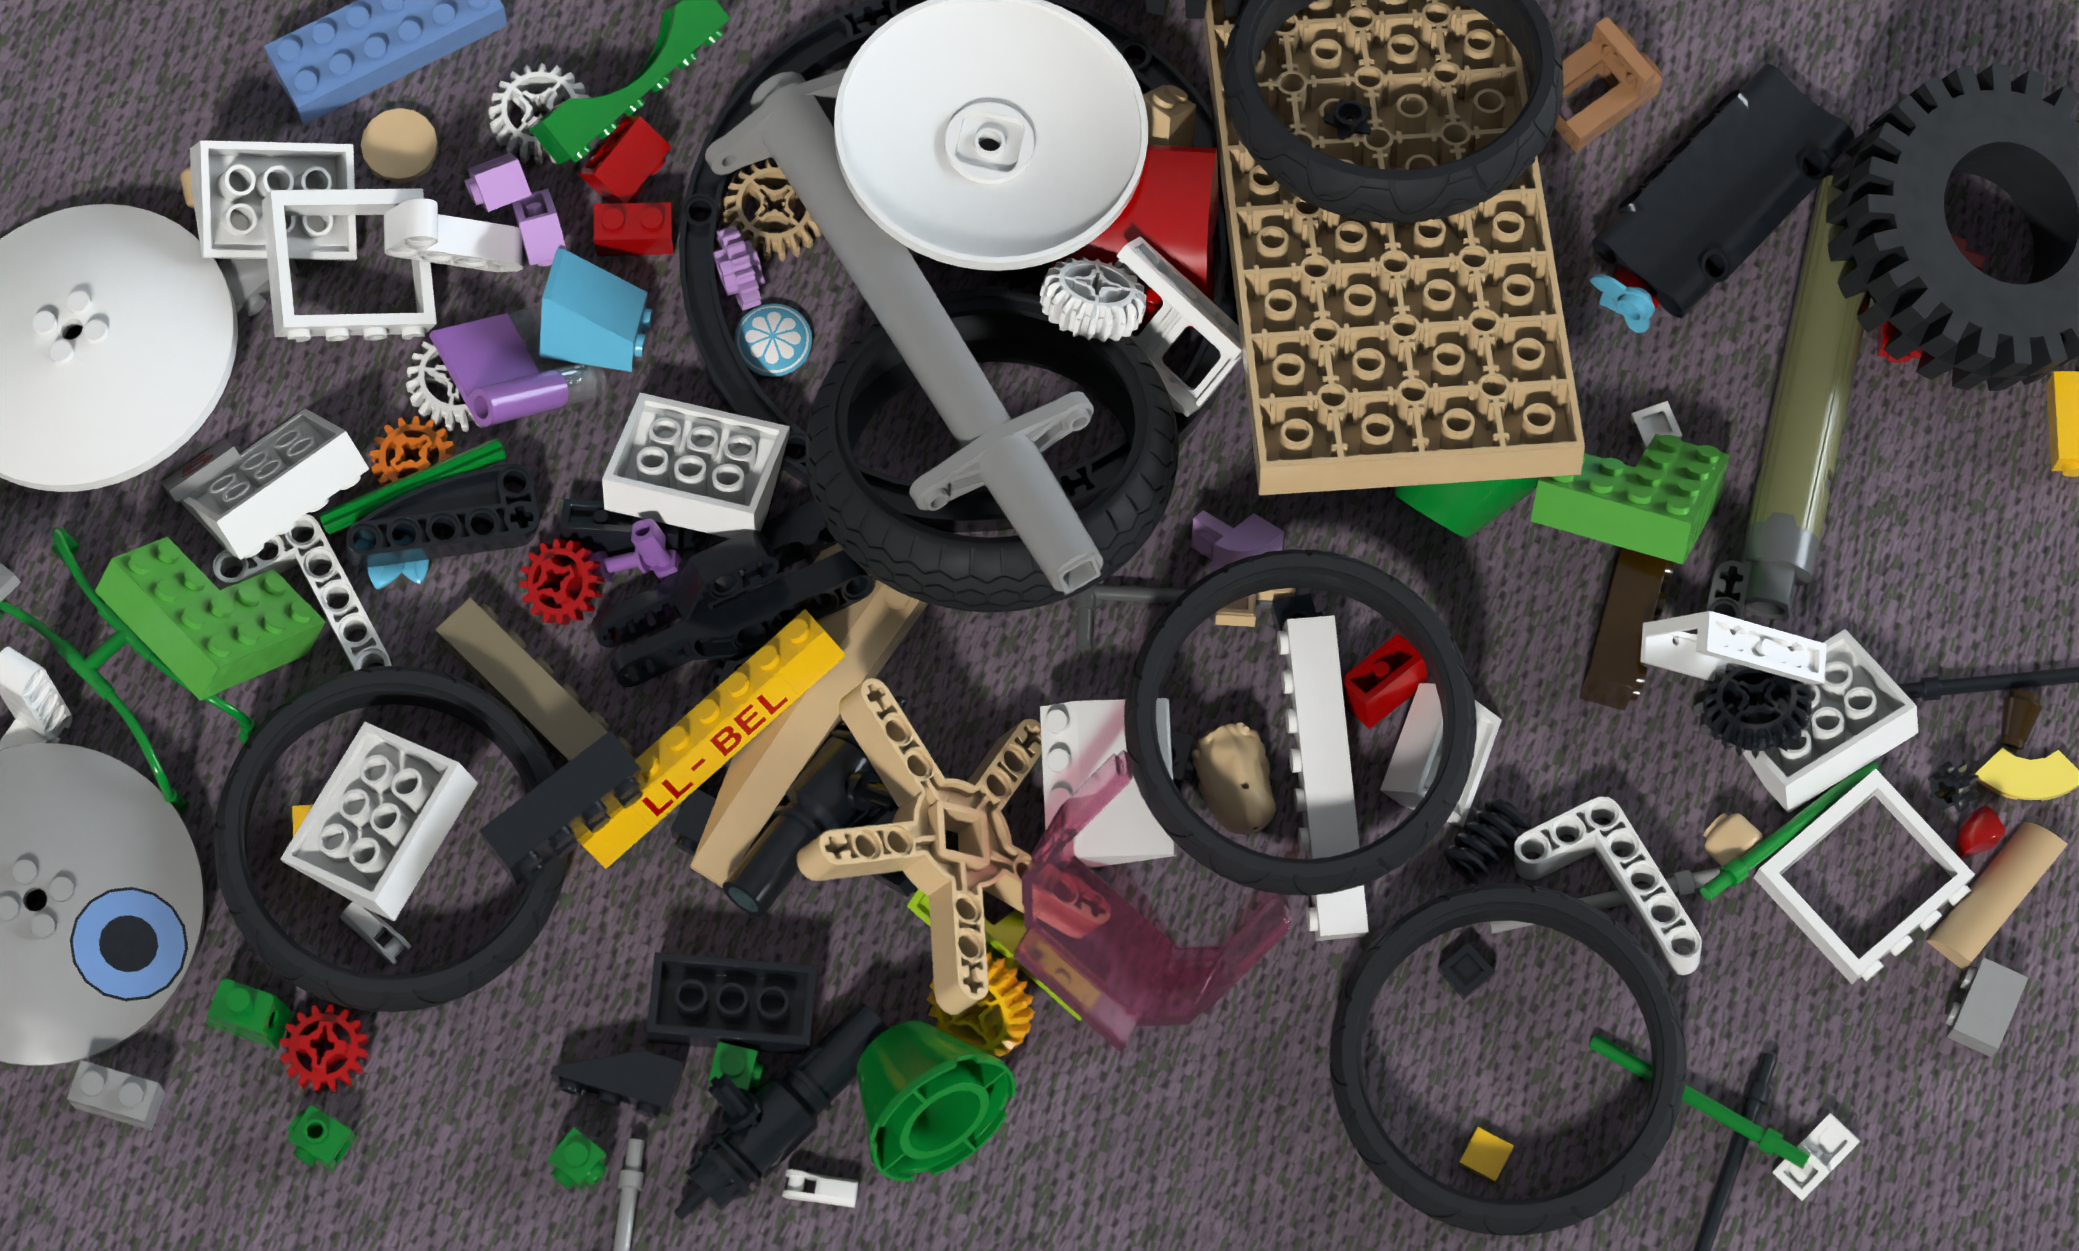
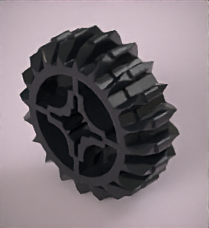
(1759, 720)

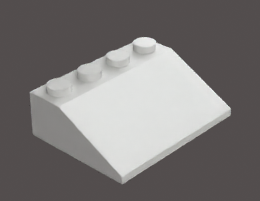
(236, 176)
(694, 467)
(276, 483)
(1852, 723)
(1074, 745)
(380, 820)

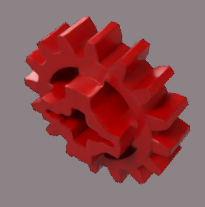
(576, 588)
(342, 1051)

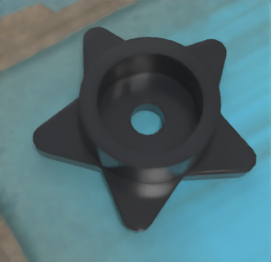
(1353, 110)

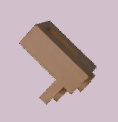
(1625, 70)

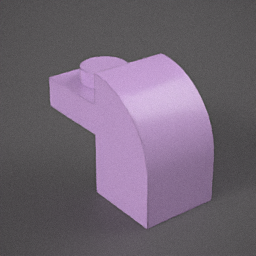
(1229, 544)

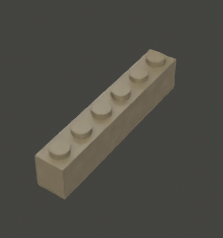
(522, 682)

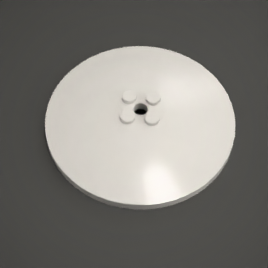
(1001, 72)
(148, 353)

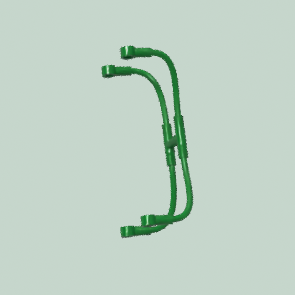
(65, 547)

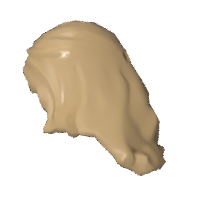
(1228, 763)

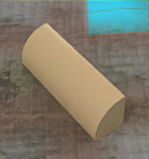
(1996, 893)

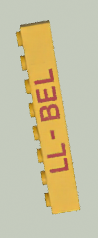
(718, 730)

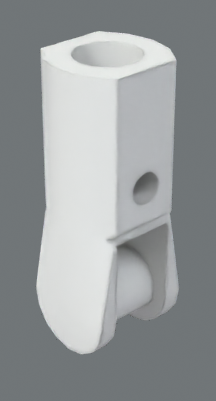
(371, 927)
(828, 1188)

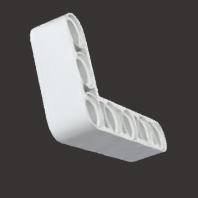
(324, 587)
(32, 700)
(1622, 870)

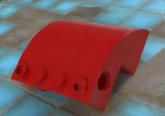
(1173, 212)

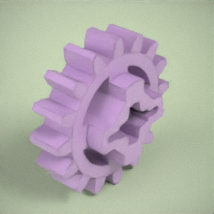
(739, 267)

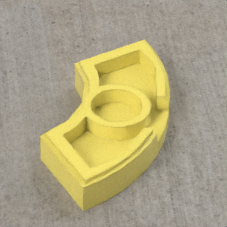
(2027, 778)

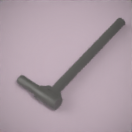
(1091, 599)

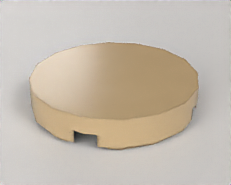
(399, 145)

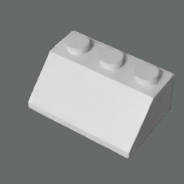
(1420, 748)

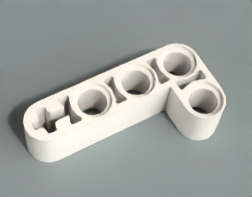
(421, 234)

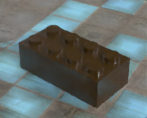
(1632, 598)

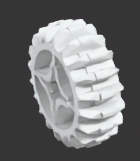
(519, 93)
(1093, 299)
(427, 372)

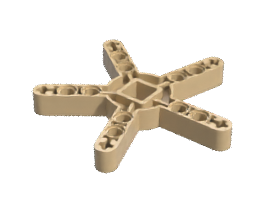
(917, 835)

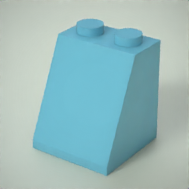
(592, 315)

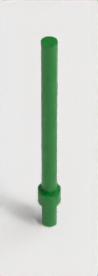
(1737, 869)
(1768, 1140)

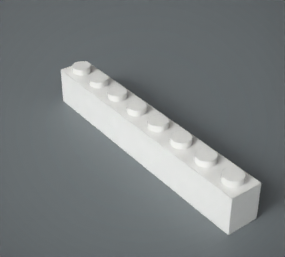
(1322, 766)

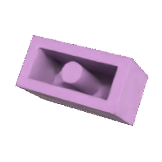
(497, 182)
(539, 227)

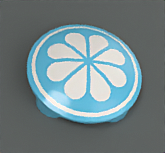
(773, 340)

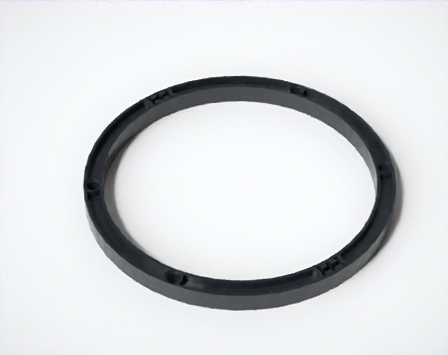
(811, 55)

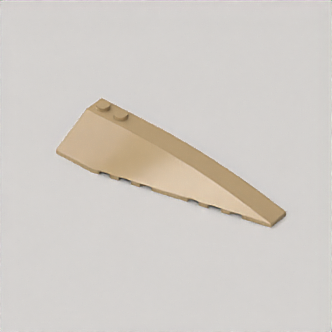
(778, 754)

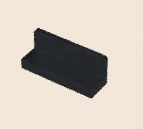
(604, 529)

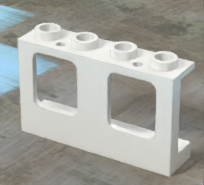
(1181, 307)
(1731, 641)

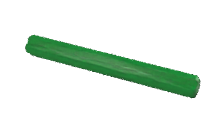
(358, 508)

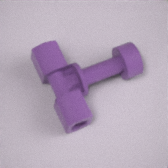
(648, 554)

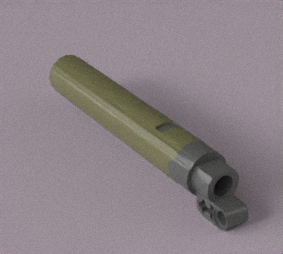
(1800, 435)

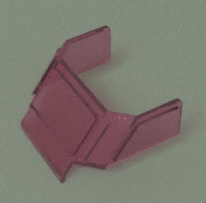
(1103, 951)

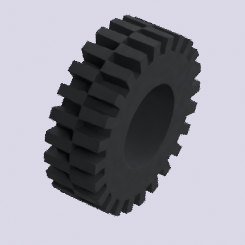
(1906, 250)

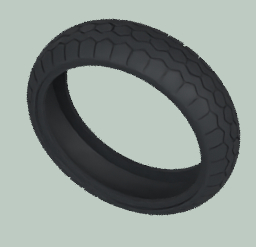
(988, 571)

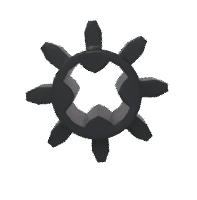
(1954, 786)

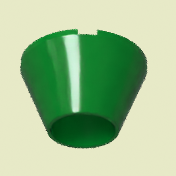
(1466, 505)
(929, 1099)

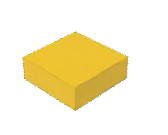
(1486, 1155)

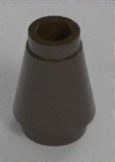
(2019, 717)

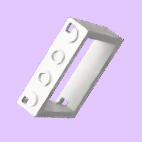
(338, 326)
(1815, 928)

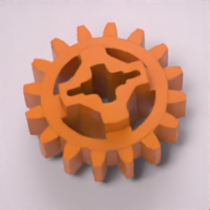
(404, 444)

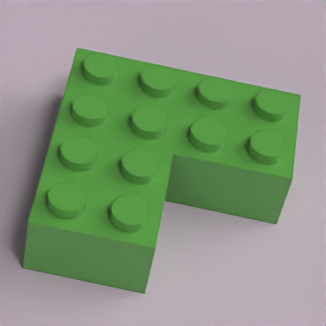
(1642, 508)
(203, 632)

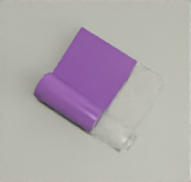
(501, 370)

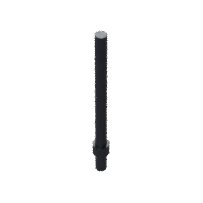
(1932, 688)
(1756, 1095)

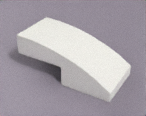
(1827, 1146)

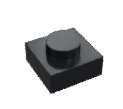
(1466, 970)

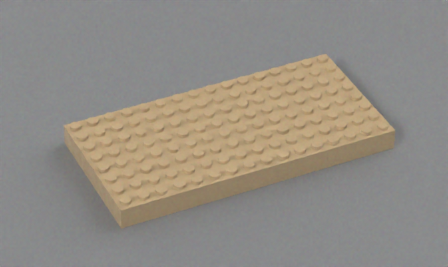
(1394, 342)

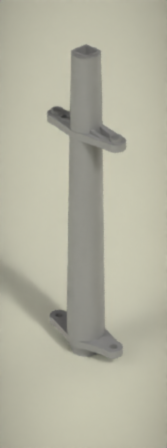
(795, 128)

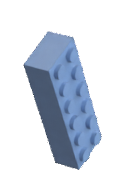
(373, 46)

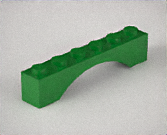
(577, 121)

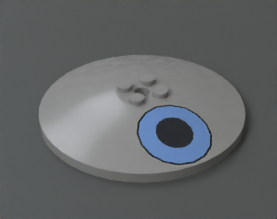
(117, 910)

